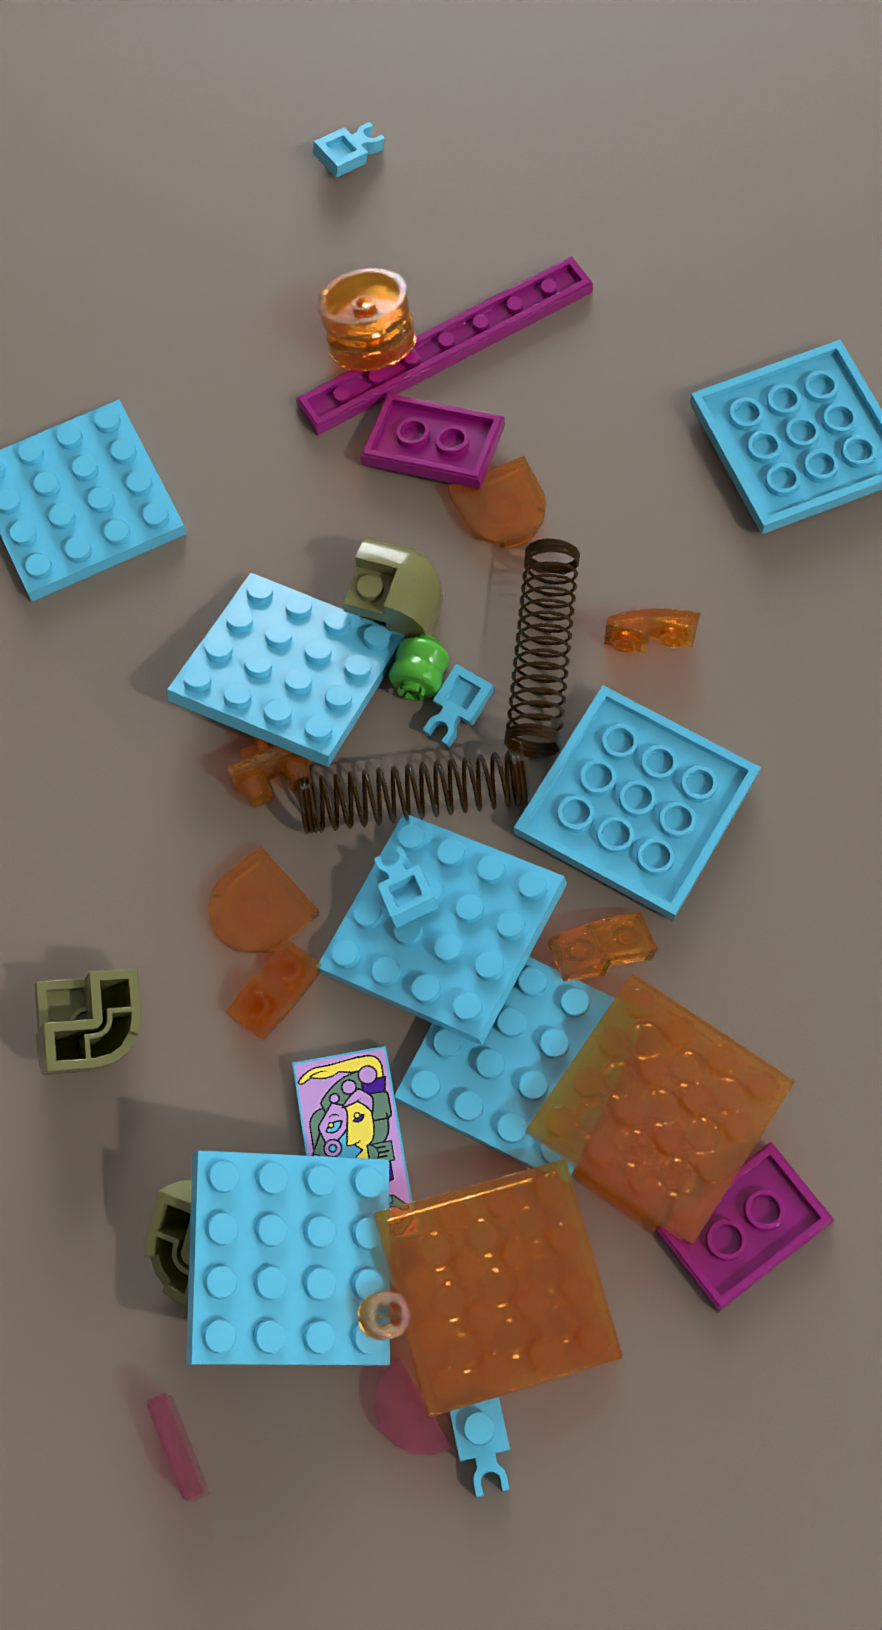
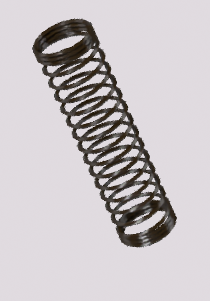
(548, 569)
(513, 760)

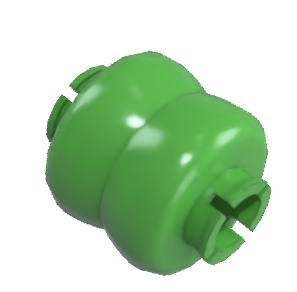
(419, 667)

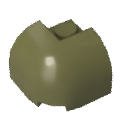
(395, 588)
(86, 1020)
(170, 1239)

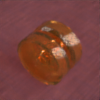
(367, 319)

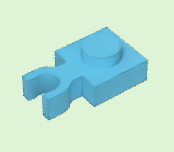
(345, 152)
(460, 699)
(405, 890)
(480, 1436)

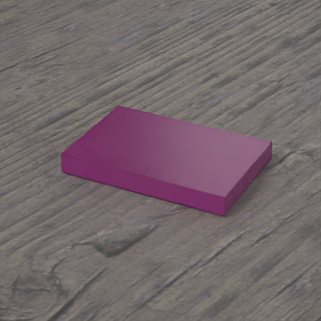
(433, 440)
(752, 1230)

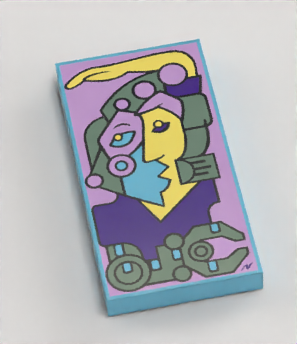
(353, 1113)

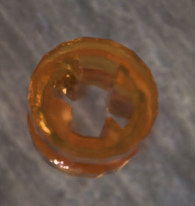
(367, 1317)

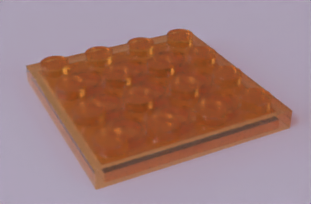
(660, 1108)
(497, 1287)

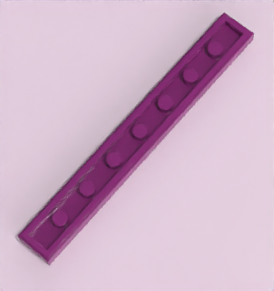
(447, 344)

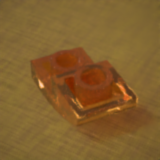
(633, 629)
(595, 946)
(276, 989)

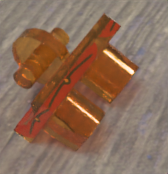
(263, 763)

